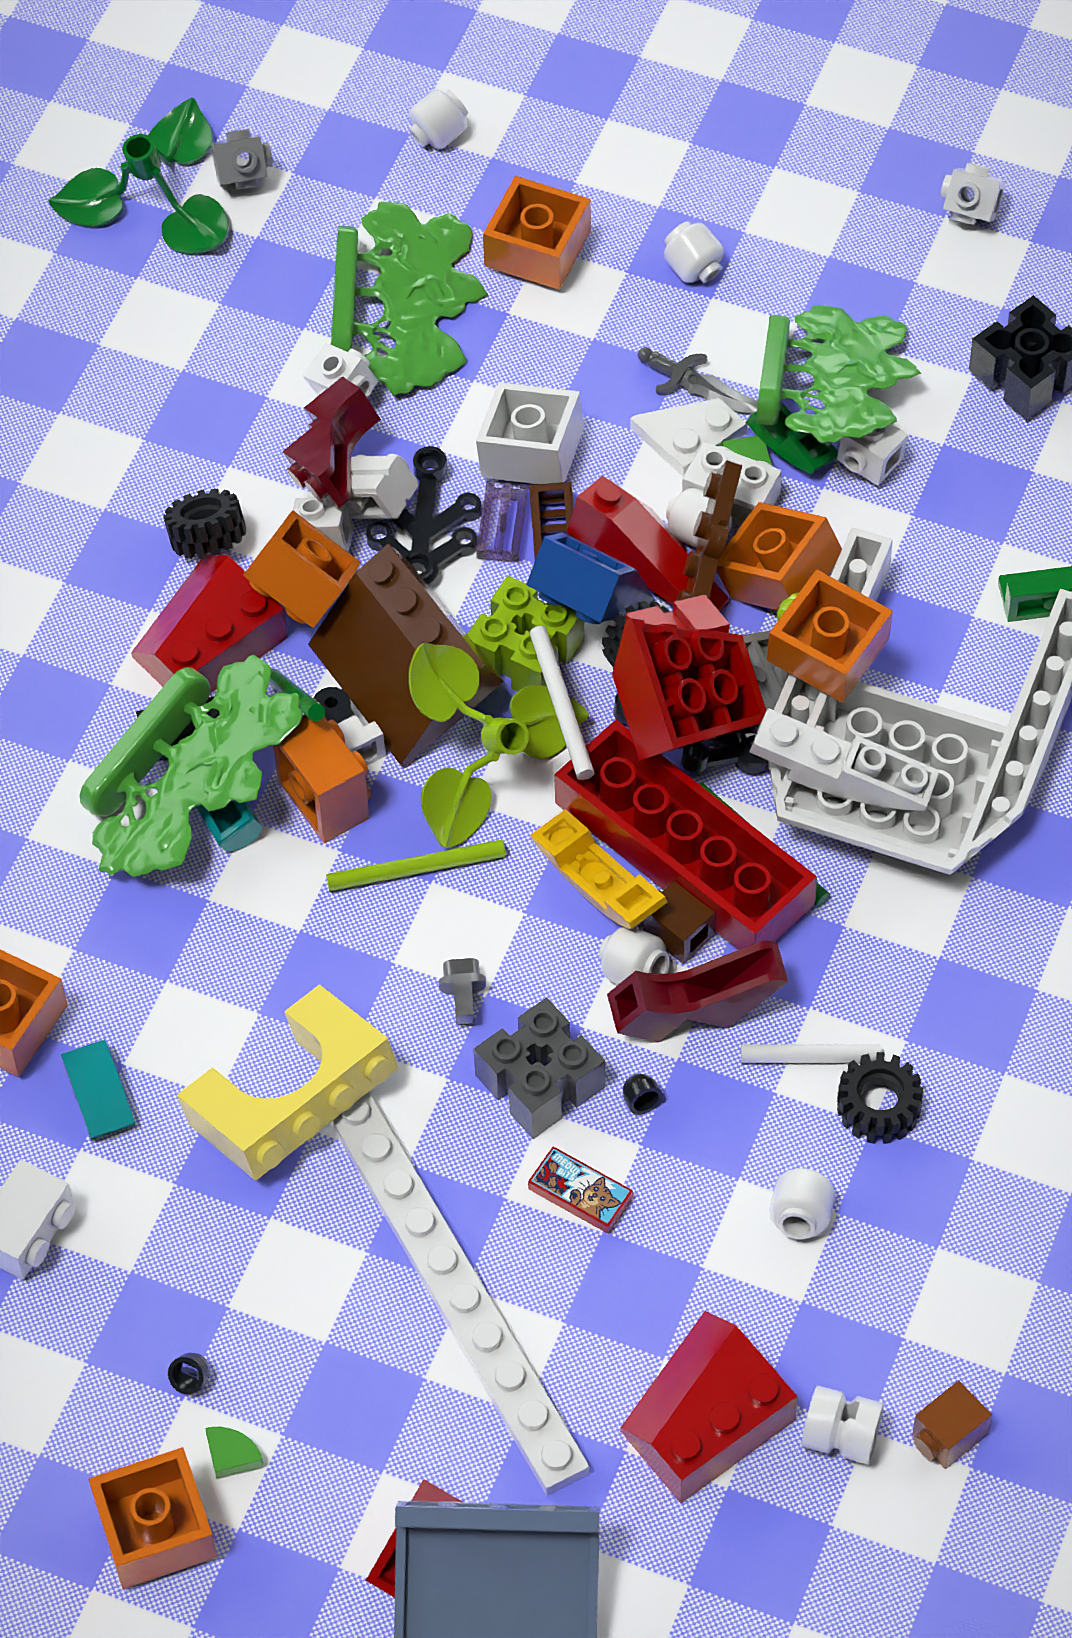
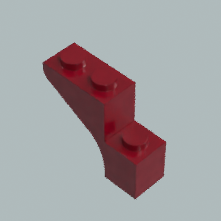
(323, 453)
(710, 993)

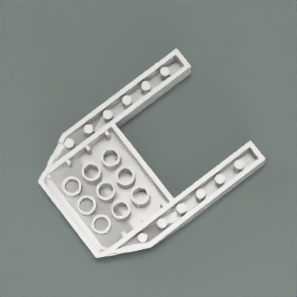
(983, 765)

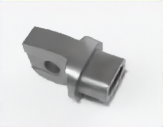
(462, 979)

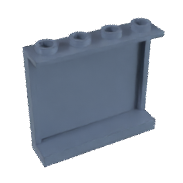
(496, 1570)

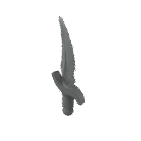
(696, 383)

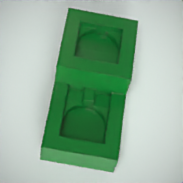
(795, 447)

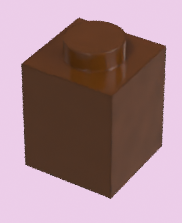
(681, 923)

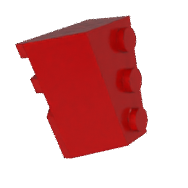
(211, 624)
(684, 686)
(708, 1408)

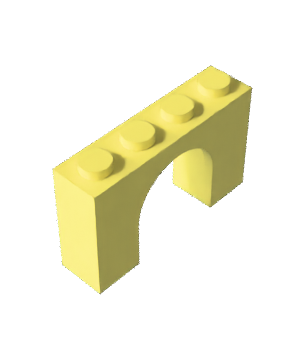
(266, 1130)

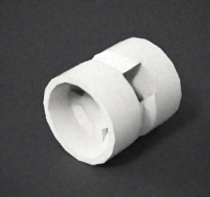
(842, 1424)

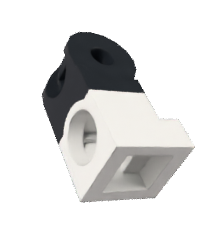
(365, 739)

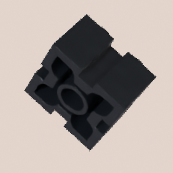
(1025, 357)

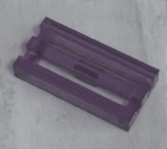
(505, 495)

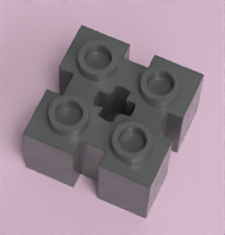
(539, 1067)

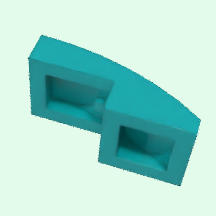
(98, 1089)

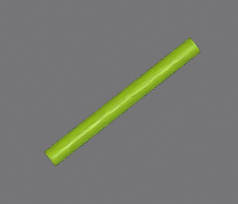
(415, 865)

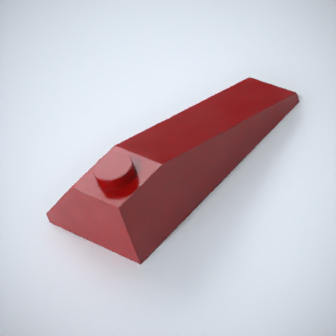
(634, 534)

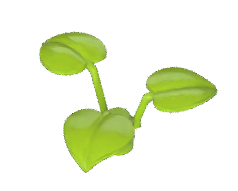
(439, 684)

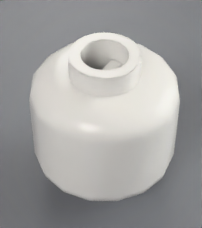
(438, 119)
(693, 252)
(683, 513)
(632, 951)
(802, 1203)

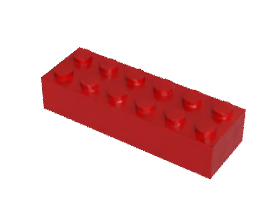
(686, 836)

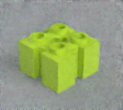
(506, 636)

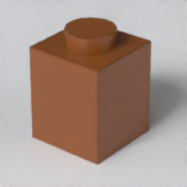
(951, 1425)

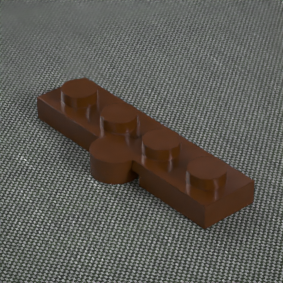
(711, 530)

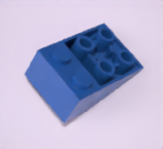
(585, 579)

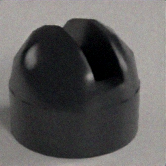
(641, 1093)
(186, 1379)

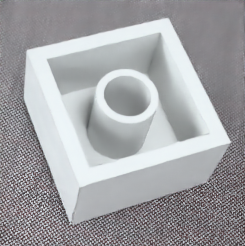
(530, 434)

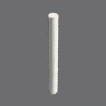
(561, 703)

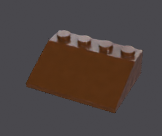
(371, 644)

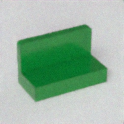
(1033, 592)

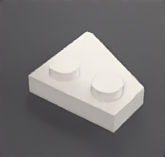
(680, 430)

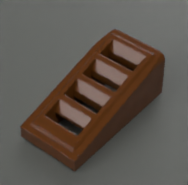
(545, 495)

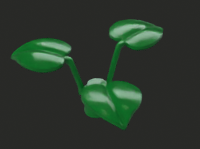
(182, 136)

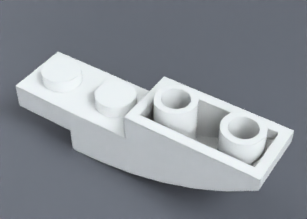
(844, 769)

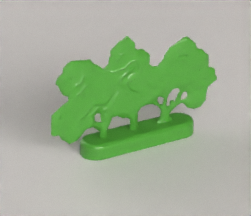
(415, 290)
(842, 370)
(203, 767)

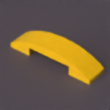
(596, 873)

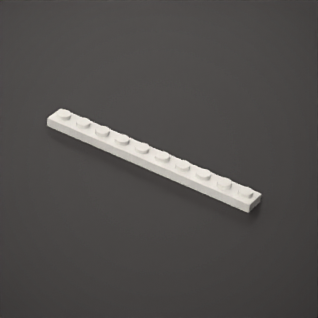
(460, 1297)

